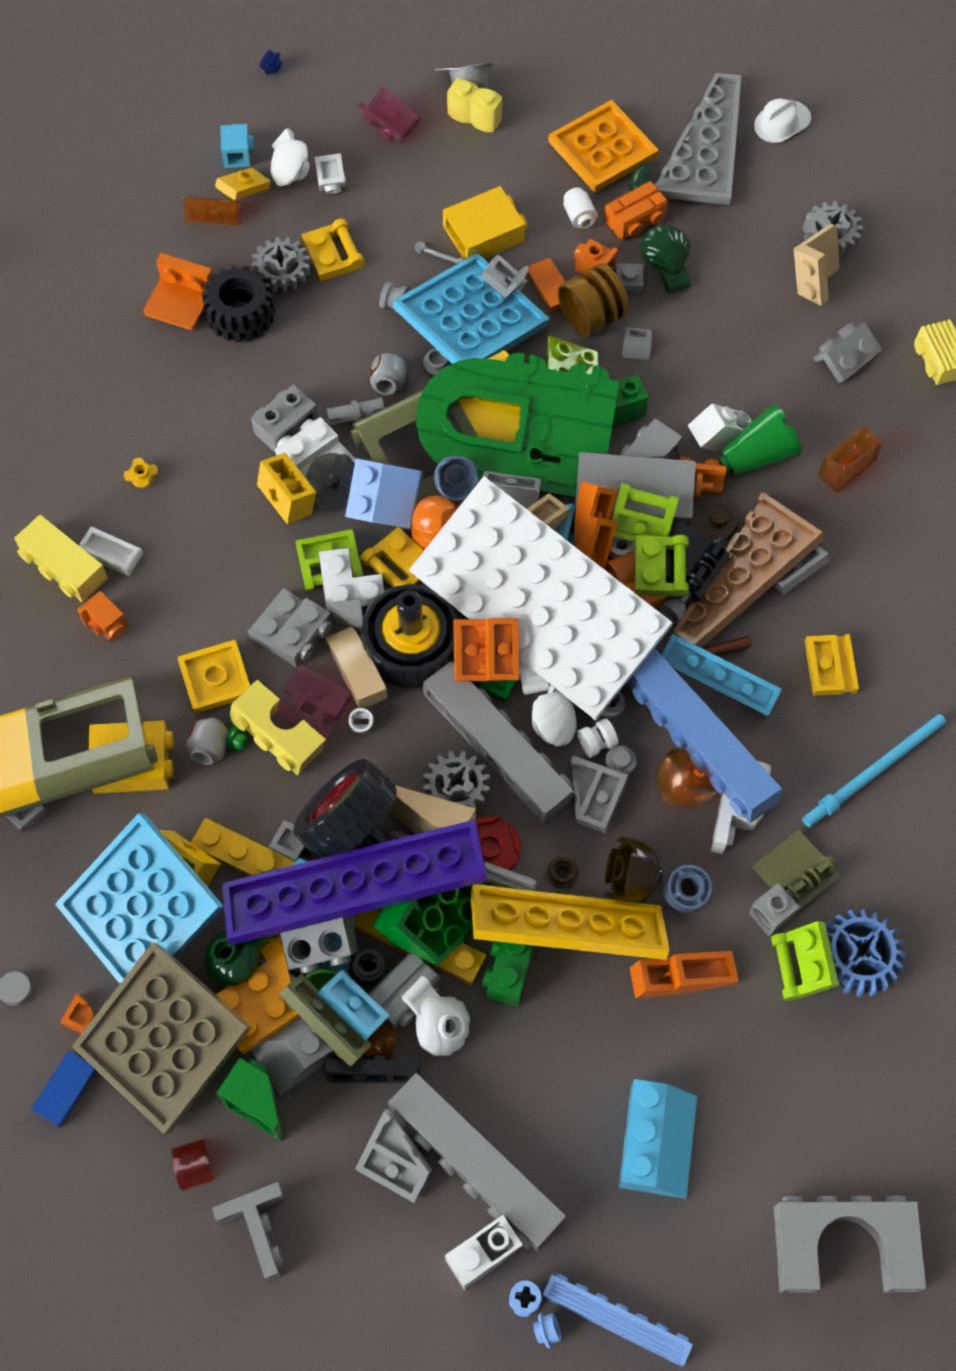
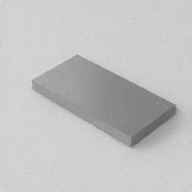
(646, 474)

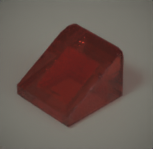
(191, 1164)

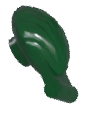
(667, 251)
(233, 963)

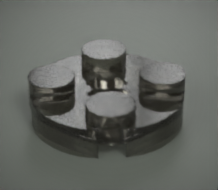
(318, 474)

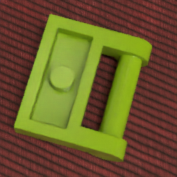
(639, 523)
(309, 549)
(651, 565)
(813, 958)

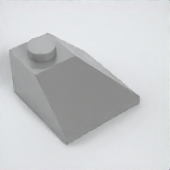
(293, 1055)

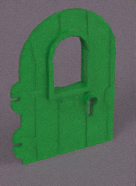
(558, 417)

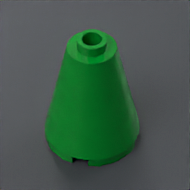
(761, 443)

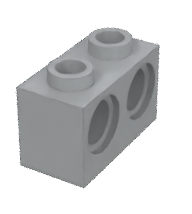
(319, 940)

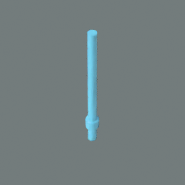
(831, 803)

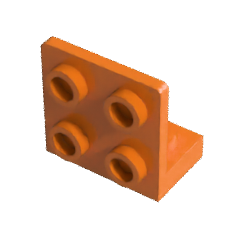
(179, 292)

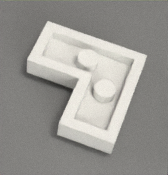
(339, 583)

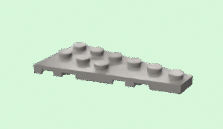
(705, 153)

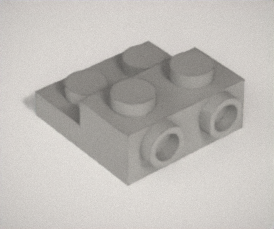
(291, 627)

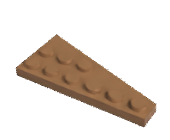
(759, 556)

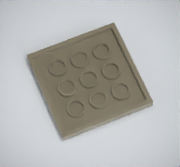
(161, 1037)

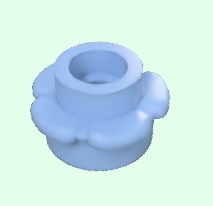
(547, 1330)

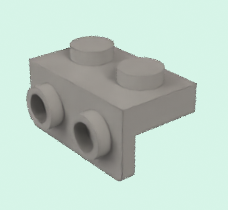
(848, 351)

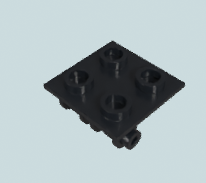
(703, 559)

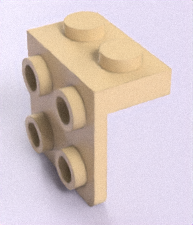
(815, 262)

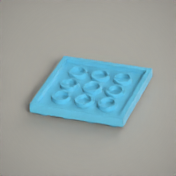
(467, 315)
(136, 897)

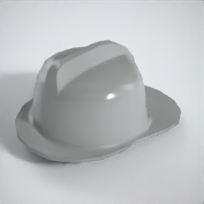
(474, 73)

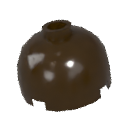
(632, 871)

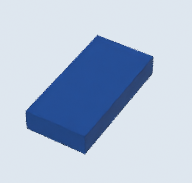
(64, 1089)

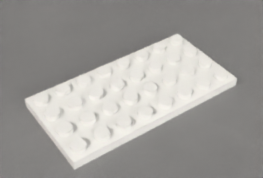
(572, 615)

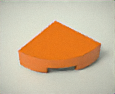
(78, 1014)

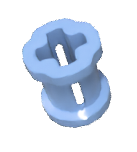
(534, 1292)

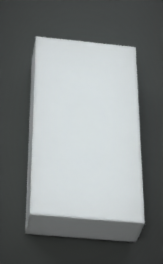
(111, 551)

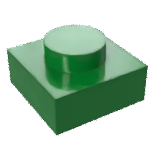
(499, 689)

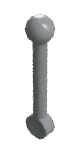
(420, 247)

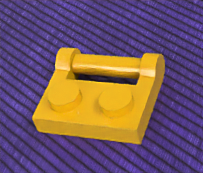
(324, 253)
(400, 552)

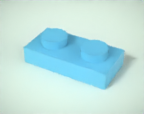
(353, 1005)

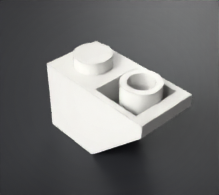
(718, 426)
(483, 1252)

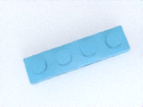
(721, 675)

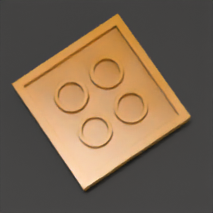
(603, 146)

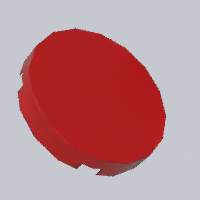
(499, 842)

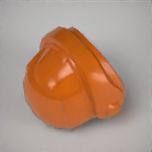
(430, 518)

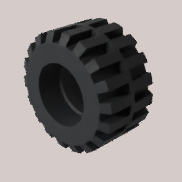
(237, 286)

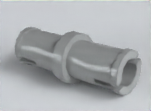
(353, 411)

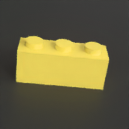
(60, 559)

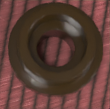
(565, 864)

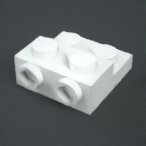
(311, 442)

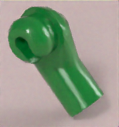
(237, 739)

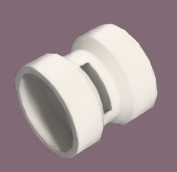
(597, 737)

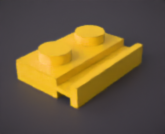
(831, 665)

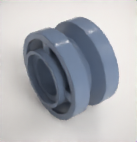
(697, 878)

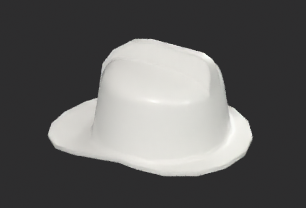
(781, 120)

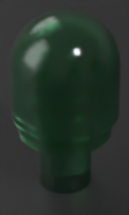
(640, 176)

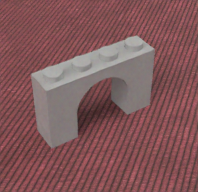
(891, 1224)

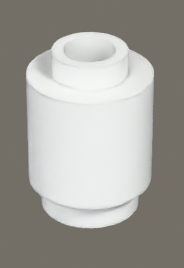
(579, 208)

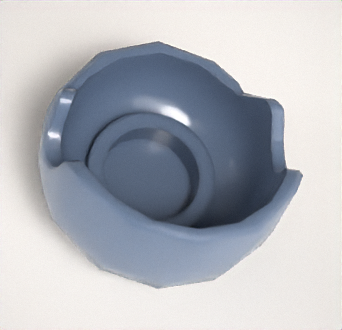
(455, 477)

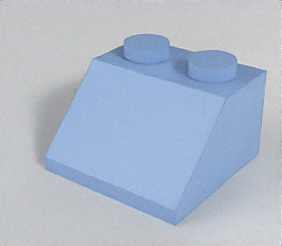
(383, 493)

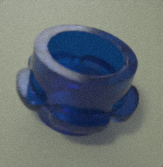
(270, 62)

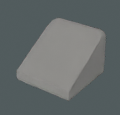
(637, 343)
(348, 613)

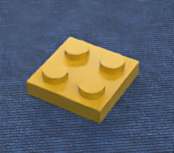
(214, 676)

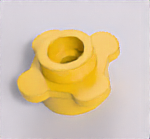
(141, 480)

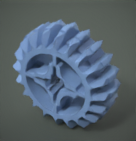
(871, 961)

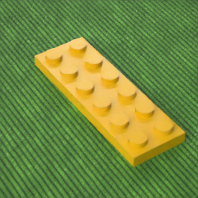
(568, 922)

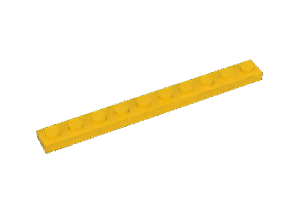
(255, 859)

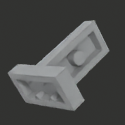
(258, 1224)

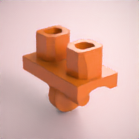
(708, 477)

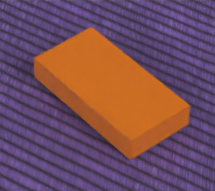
(546, 281)

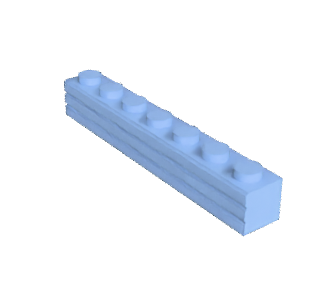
(618, 1319)

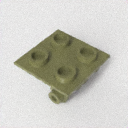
(798, 869)

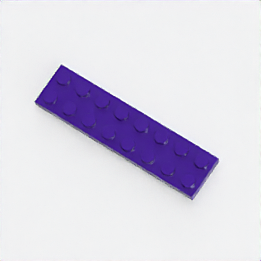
(353, 882)

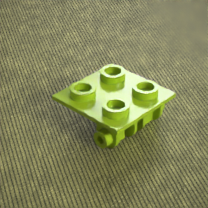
(566, 354)

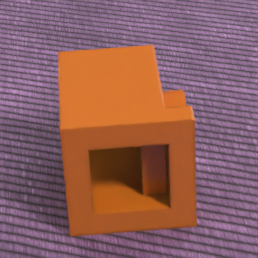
(593, 253)
(103, 617)

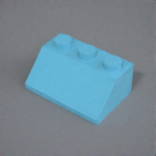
(658, 1139)

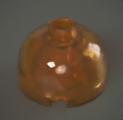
(681, 782)

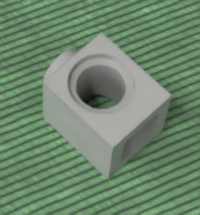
(773, 910)

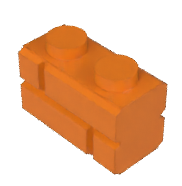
(636, 211)

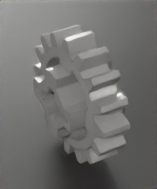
(848, 227)
(294, 260)
(454, 771)

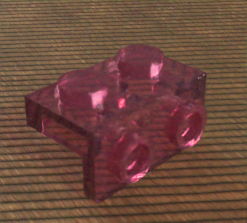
(391, 115)

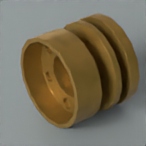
(593, 300)

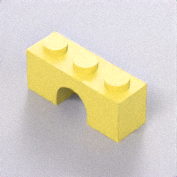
(292, 747)

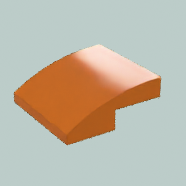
(486, 649)

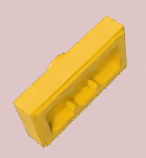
(243, 183)

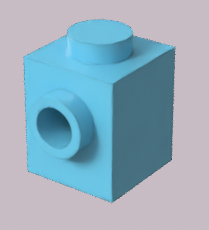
(236, 145)

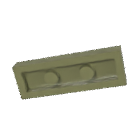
(303, 999)

